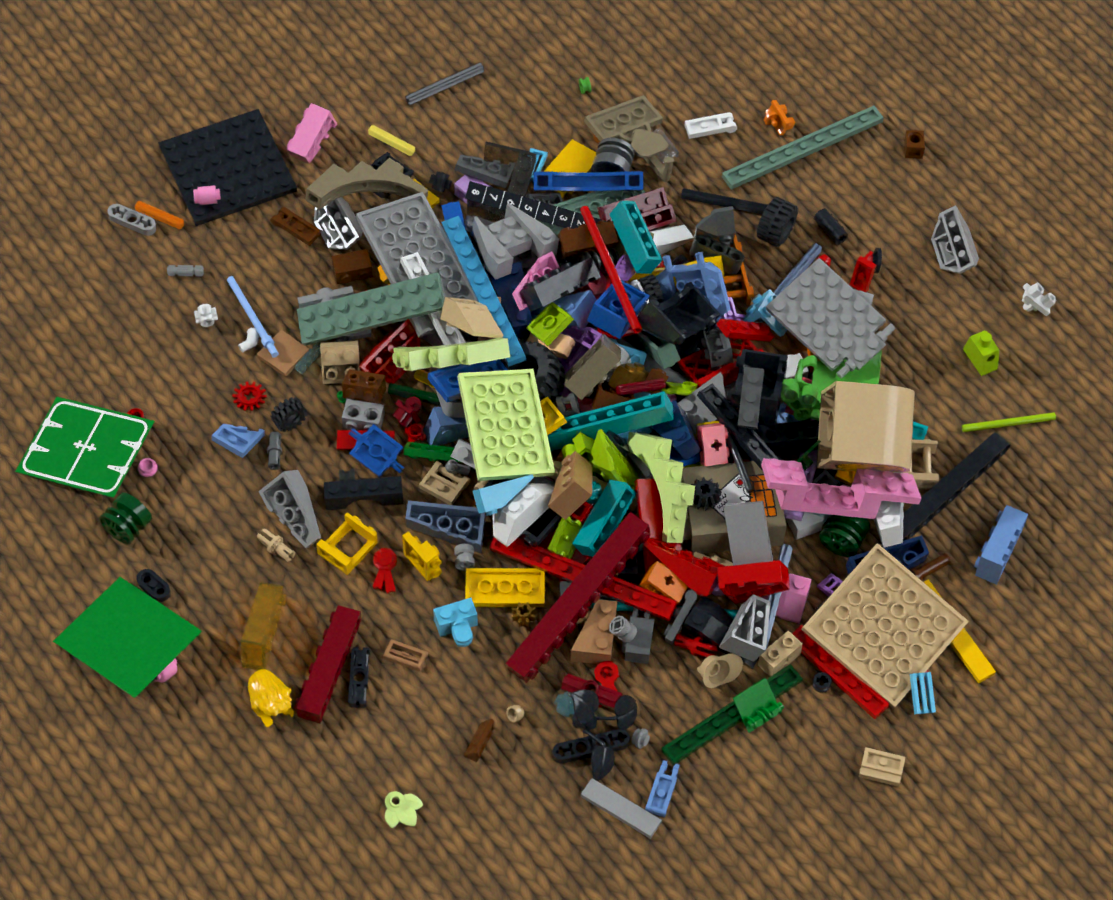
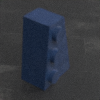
(680, 432)

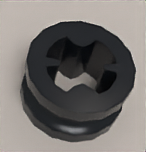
(827, 683)

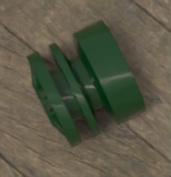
(125, 518)
(844, 534)

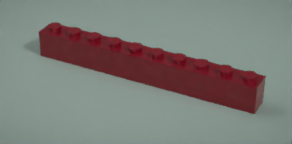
(578, 597)

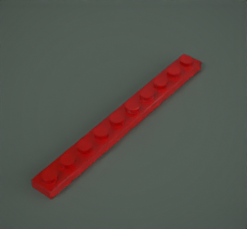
(570, 569)

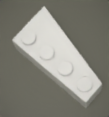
(890, 523)

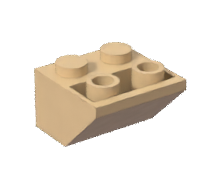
(338, 359)

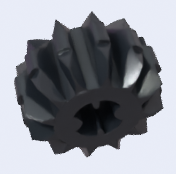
(706, 493)

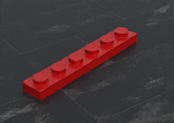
(856, 689)

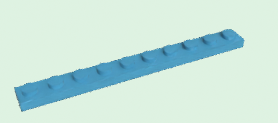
(481, 284)

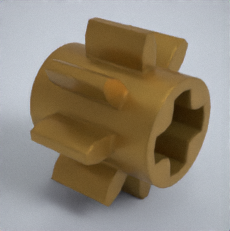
(523, 614)

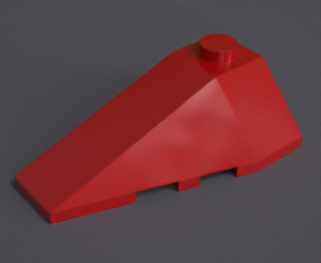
(696, 573)

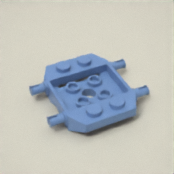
(704, 277)

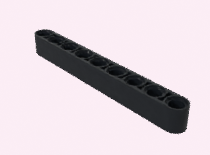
(954, 484)

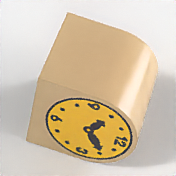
(865, 427)

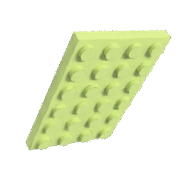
(505, 424)

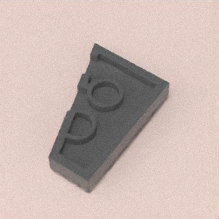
(485, 171)

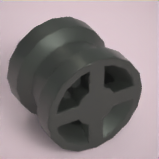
(346, 475)

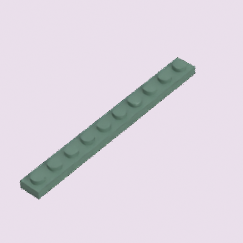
(802, 147)

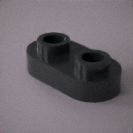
(155, 586)

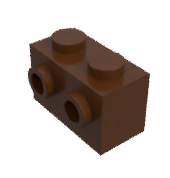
(364, 386)

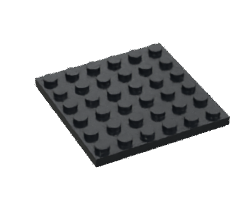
(234, 157)

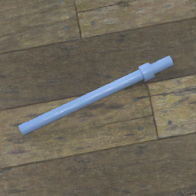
(267, 340)

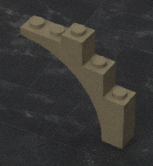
(362, 178)

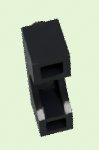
(343, 493)

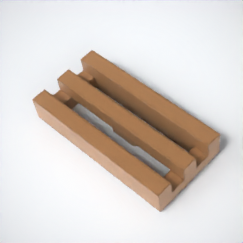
(418, 667)

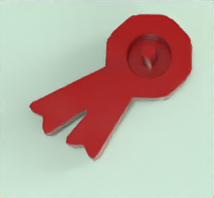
(384, 560)
(607, 674)

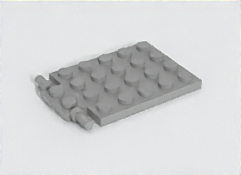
(830, 319)

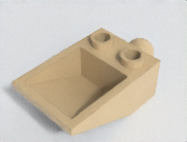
(470, 317)

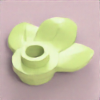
(402, 812)

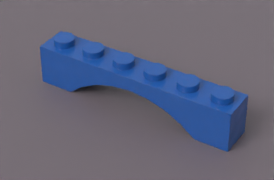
(588, 181)

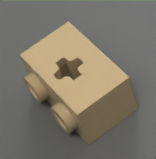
(780, 654)

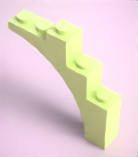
(448, 355)
(667, 473)

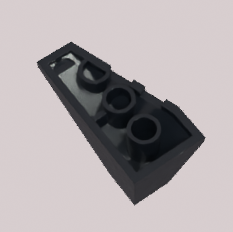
(711, 623)

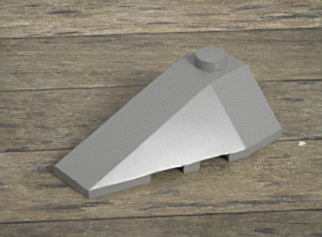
(291, 502)

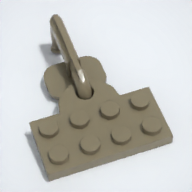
(633, 124)

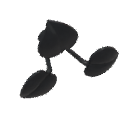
(585, 704)

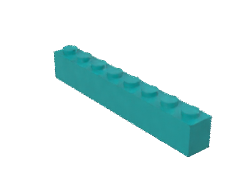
(616, 418)

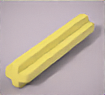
(391, 140)

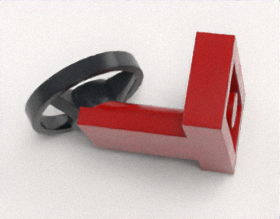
(864, 270)

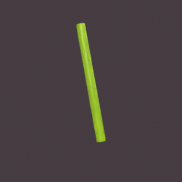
(1008, 422)

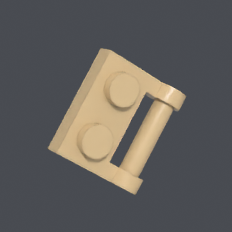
(441, 487)

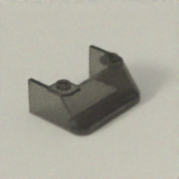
(520, 177)

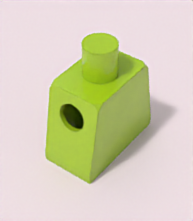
(982, 352)

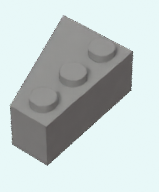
(749, 629)

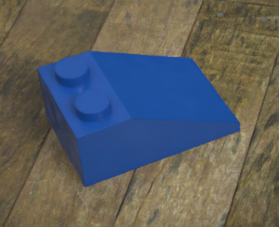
(609, 314)

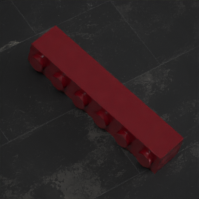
(328, 664)

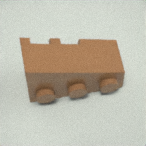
(572, 485)
(595, 639)

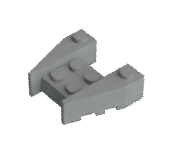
(511, 237)

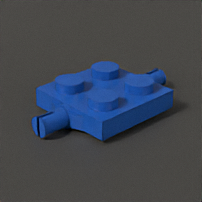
(376, 450)

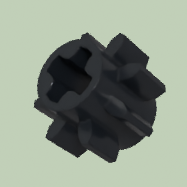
(440, 181)

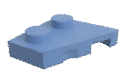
(237, 439)

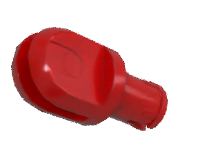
(695, 645)

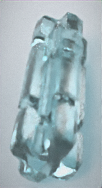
(308, 358)

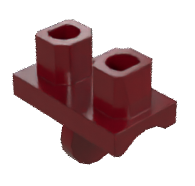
(407, 413)

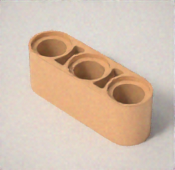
(560, 347)

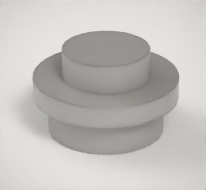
(640, 738)

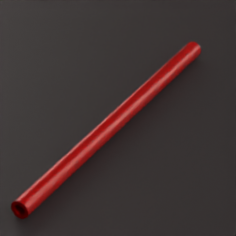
(611, 270)

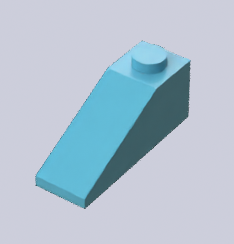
(498, 495)

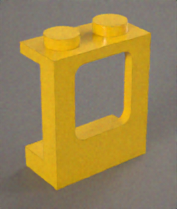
(339, 559)

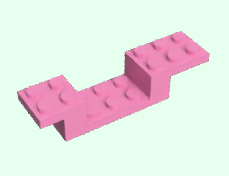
(859, 500)

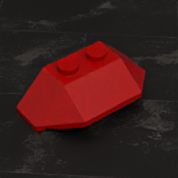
(380, 358)

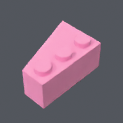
(310, 133)

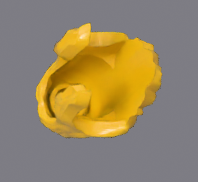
(269, 696)

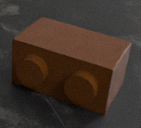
(352, 266)

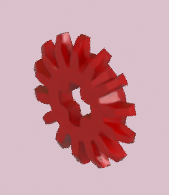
(245, 390)

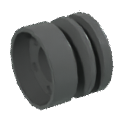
(613, 156)

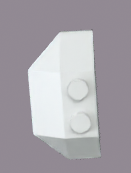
(521, 512)

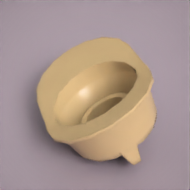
(720, 670)

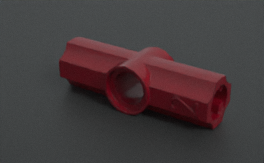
(606, 696)

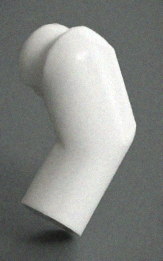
(252, 340)

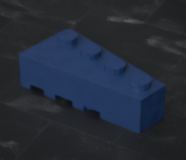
(504, 288)

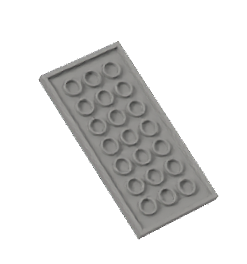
(410, 228)

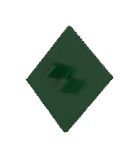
(805, 460)

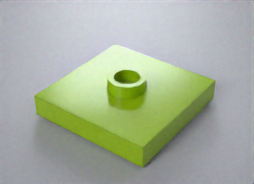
(549, 323)

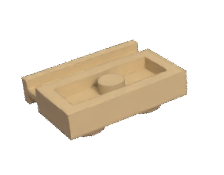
(882, 766)

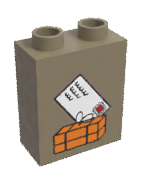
(708, 529)

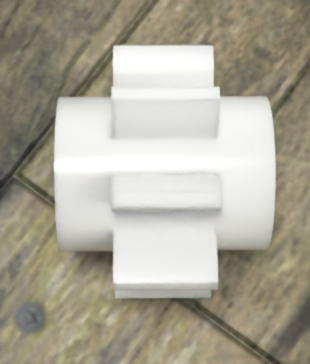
(205, 315)

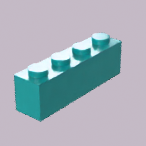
(635, 237)
(604, 517)

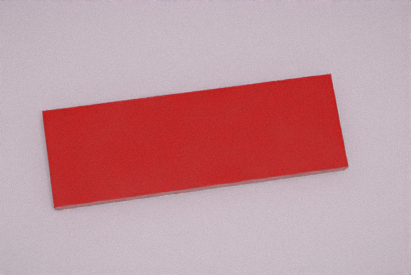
(651, 512)

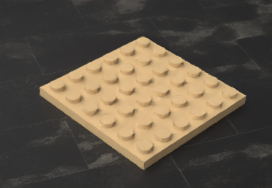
(884, 625)

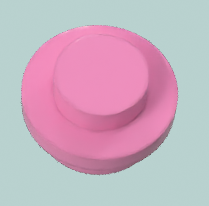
(147, 467)

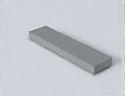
(621, 808)

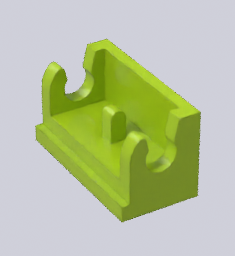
(564, 537)

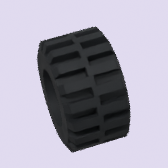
(777, 221)

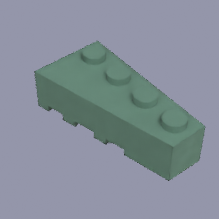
(658, 349)

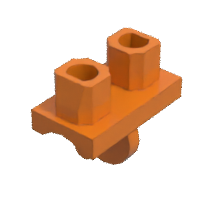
(777, 118)

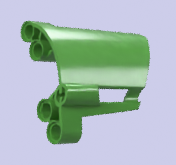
(806, 397)

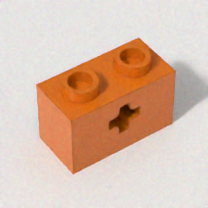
(663, 582)

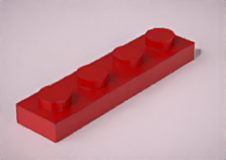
(745, 330)

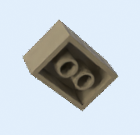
(593, 367)

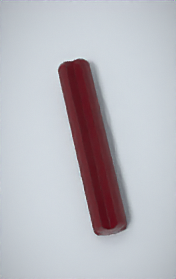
(641, 386)

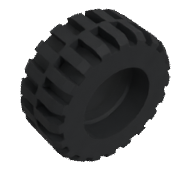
(550, 370)

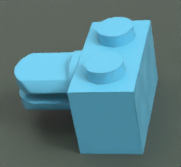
(457, 619)

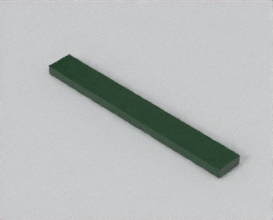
(724, 719)

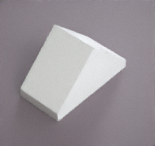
(810, 524)

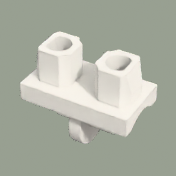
(1035, 300)

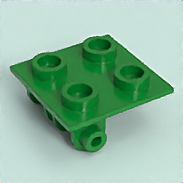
(757, 705)

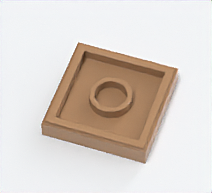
(289, 352)

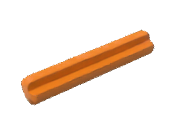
(159, 214)

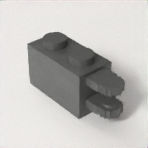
(639, 648)

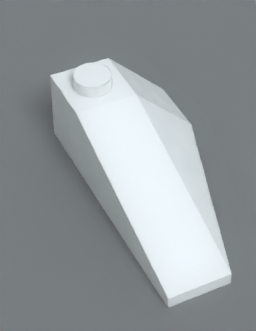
(671, 237)

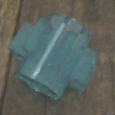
(564, 704)

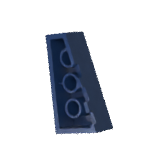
(909, 553)

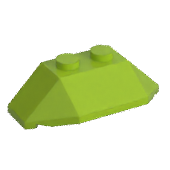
(611, 461)

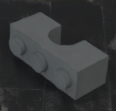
(750, 398)

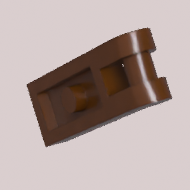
(296, 226)

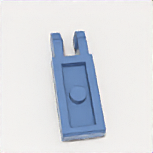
(662, 790)

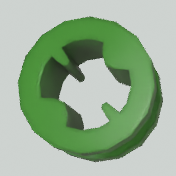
(584, 85)

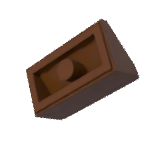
(480, 740)

